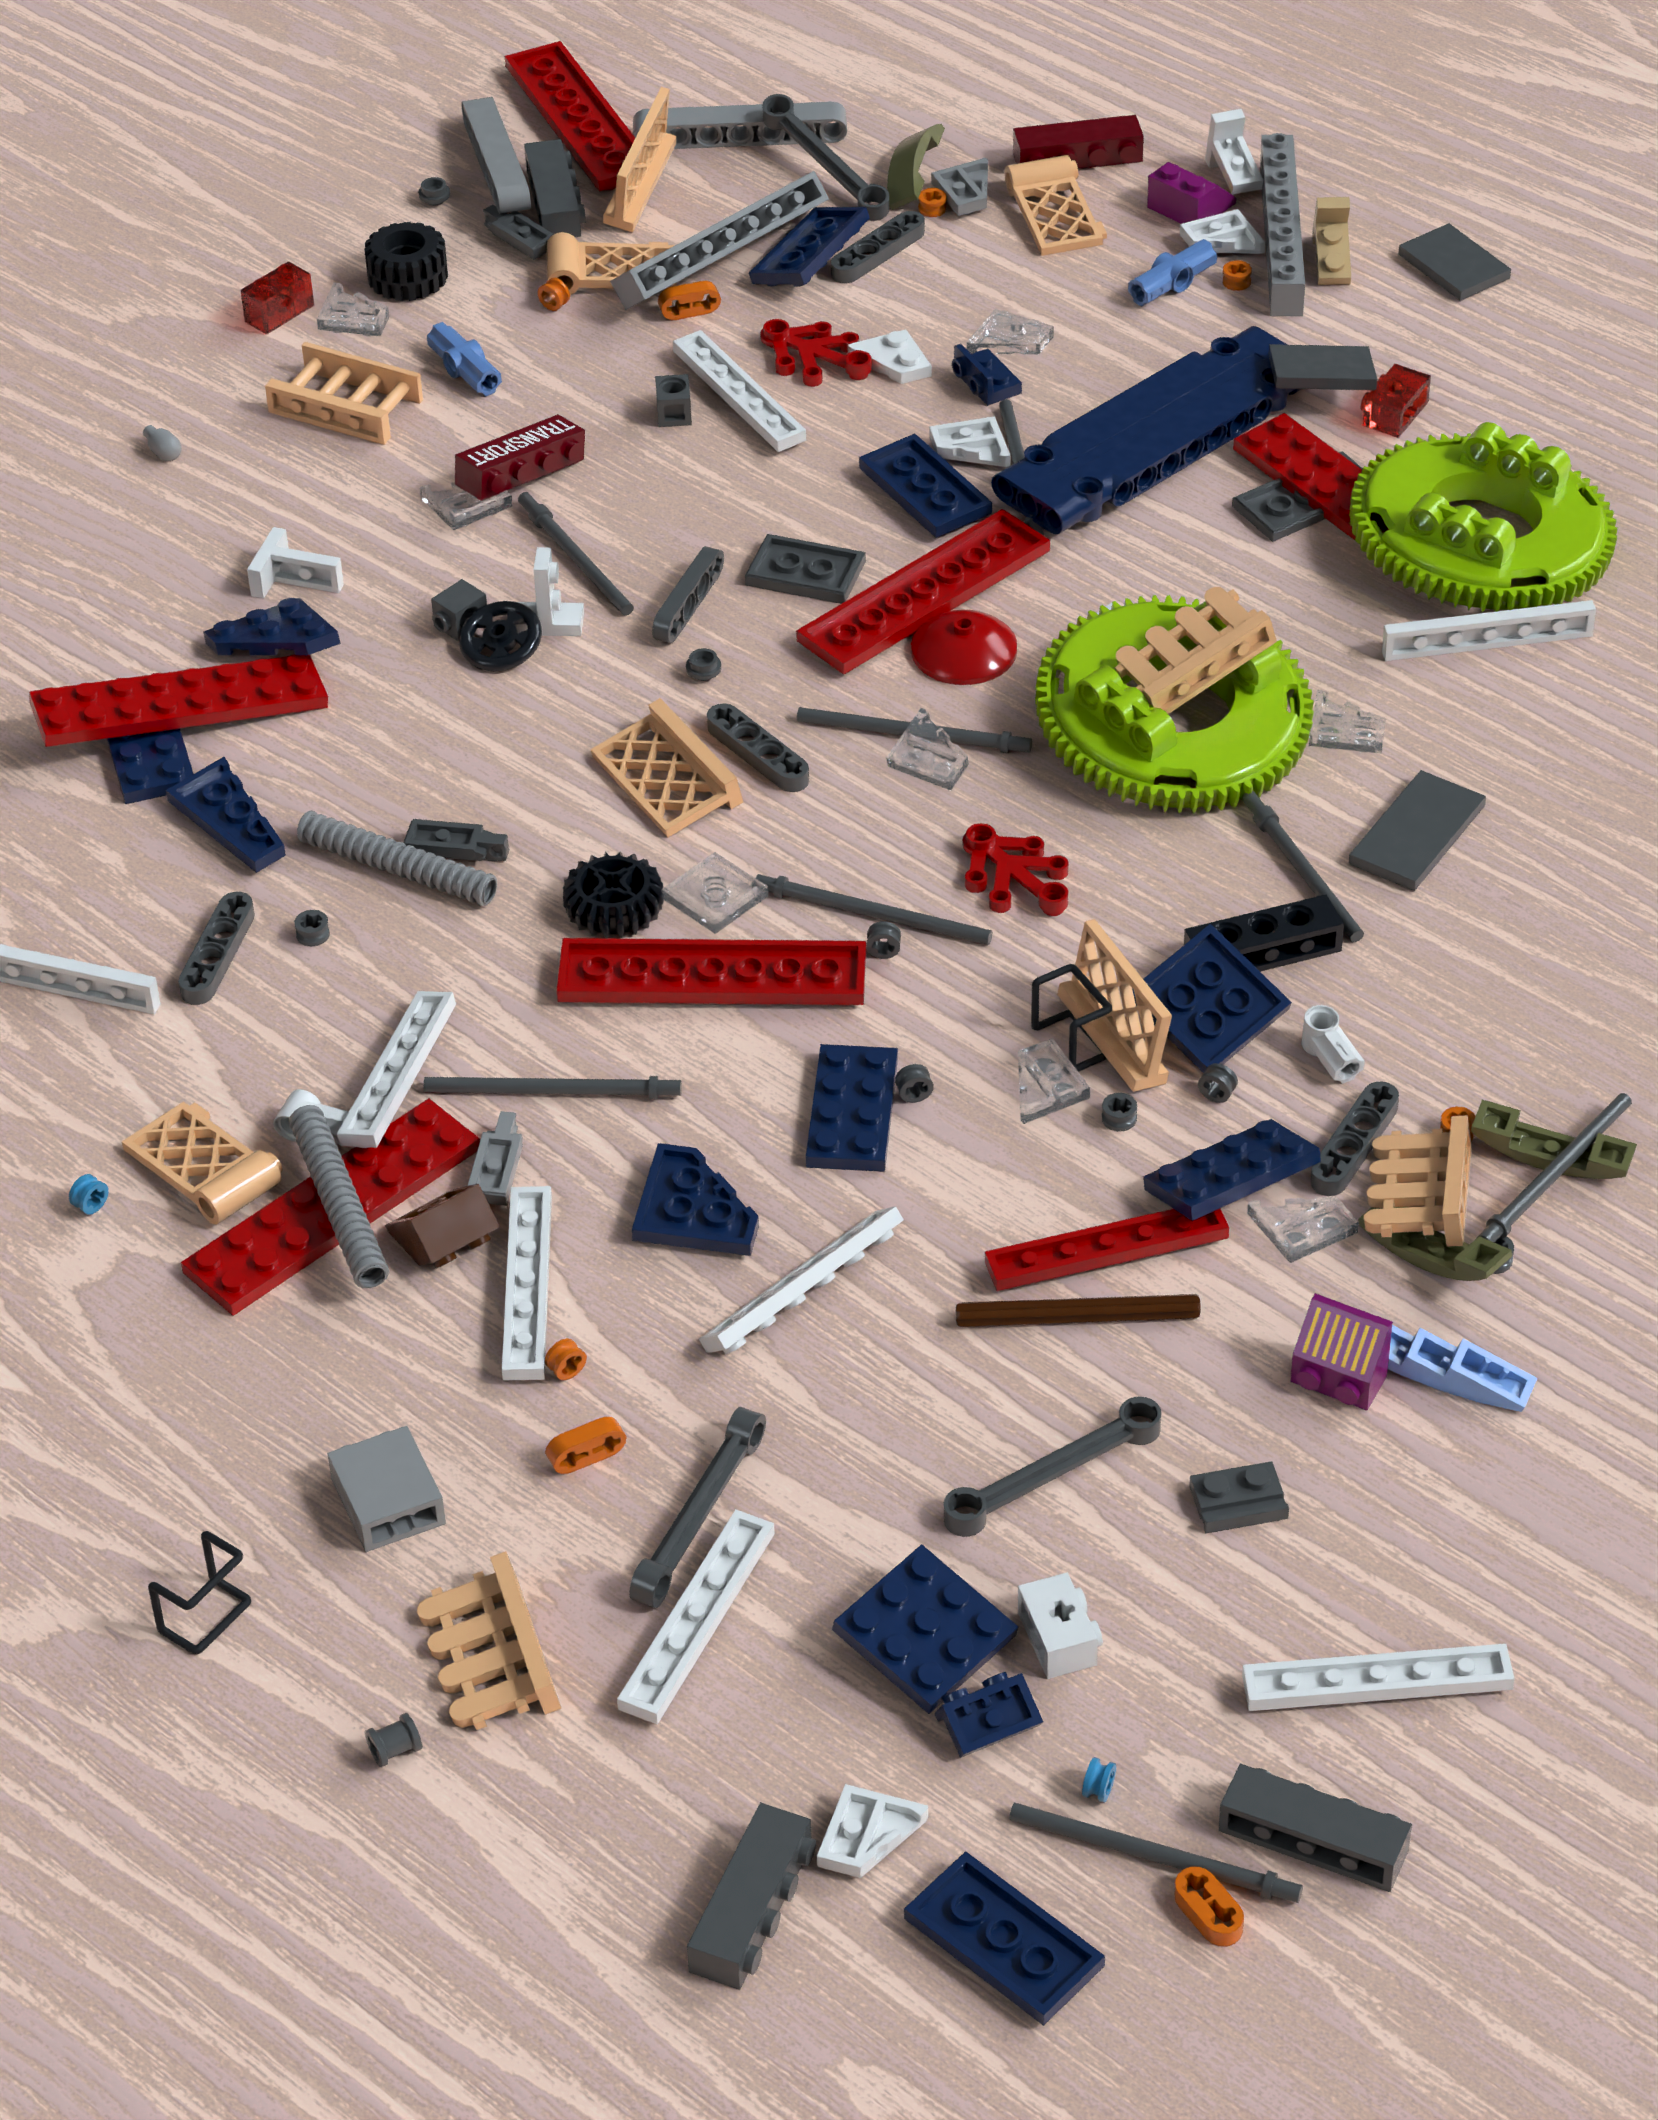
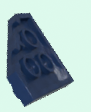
(263, 632)
(692, 1206)

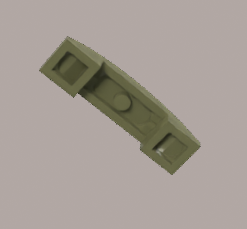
(903, 175)
(1538, 1147)
(1431, 1254)

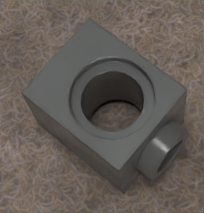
(673, 400)
(455, 606)

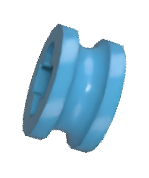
(88, 1194)
(1099, 1779)

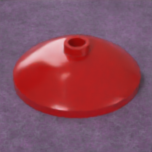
(964, 647)

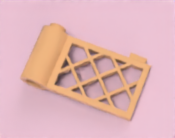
(1043, 180)
(570, 263)
(228, 1184)

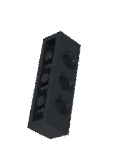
(1282, 932)

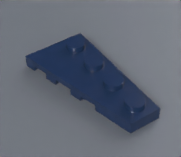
(224, 810)

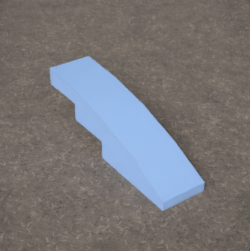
(1459, 1370)

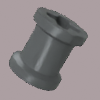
(393, 1739)

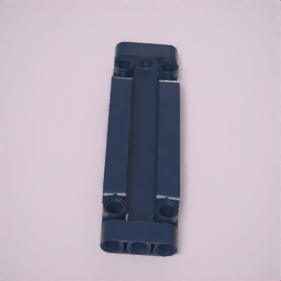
(1145, 433)

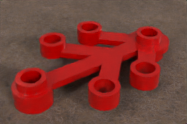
(779, 335)
(983, 842)

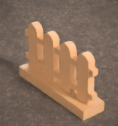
(1207, 663)
(1436, 1183)
(494, 1662)

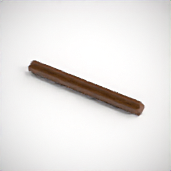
(1078, 1310)

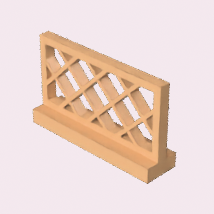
(642, 167)
(694, 758)
(1114, 1034)

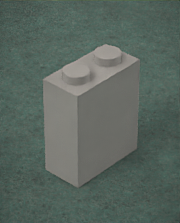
(386, 1488)

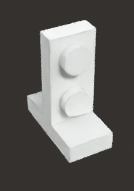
(1230, 152)
(294, 567)
(555, 617)

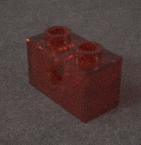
(277, 297)
(1396, 401)

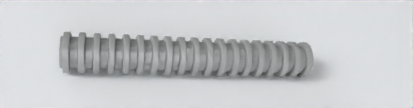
(397, 858)
(338, 1197)

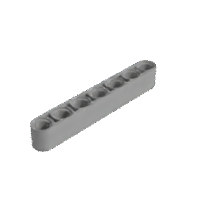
(754, 132)
(496, 155)

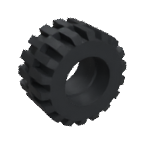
(406, 261)

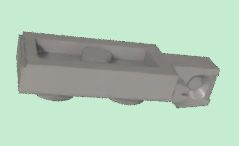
(498, 1159)

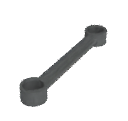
(824, 155)
(1052, 1466)
(654, 1575)

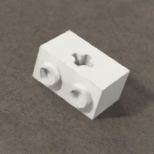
(1059, 1625)

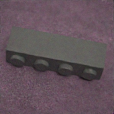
(554, 187)
(1315, 1827)
(750, 1896)

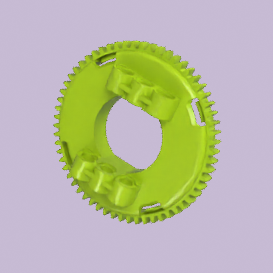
(1470, 558)
(1126, 743)

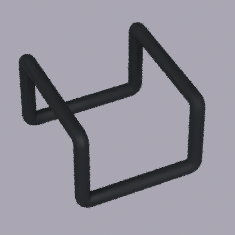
(1036, 1025)
(216, 1578)

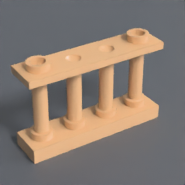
(342, 414)

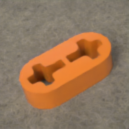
(689, 300)
(585, 1445)
(1203, 1910)

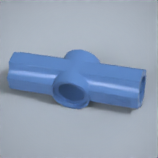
(1172, 272)
(464, 359)

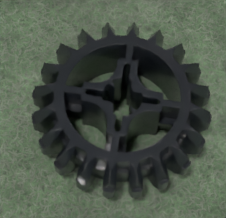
(613, 894)

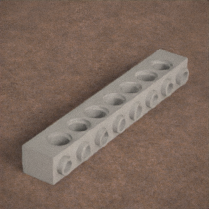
(1282, 225)
(719, 240)

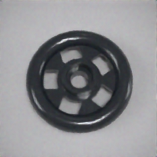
(500, 636)

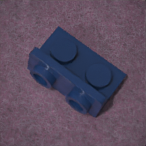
(985, 375)
(989, 1714)

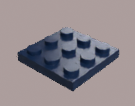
(1214, 998)
(925, 1628)

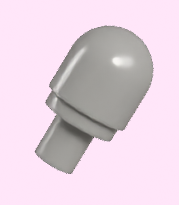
(162, 443)

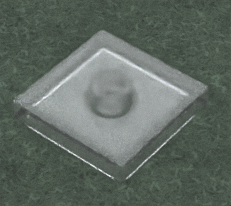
(715, 892)

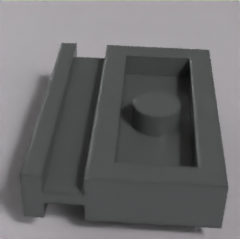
(1239, 1497)

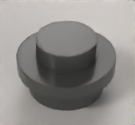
(434, 191)
(703, 664)

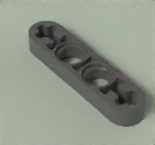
(851, 262)
(688, 594)
(751, 751)
(223, 948)
(1358, 1139)

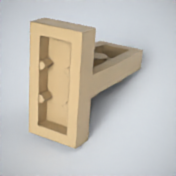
(1332, 240)

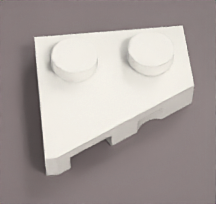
(1226, 232)
(895, 356)
(971, 442)
(867, 1829)

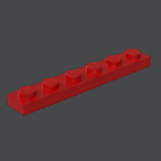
(1101, 1246)

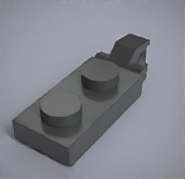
(518, 231)
(457, 840)

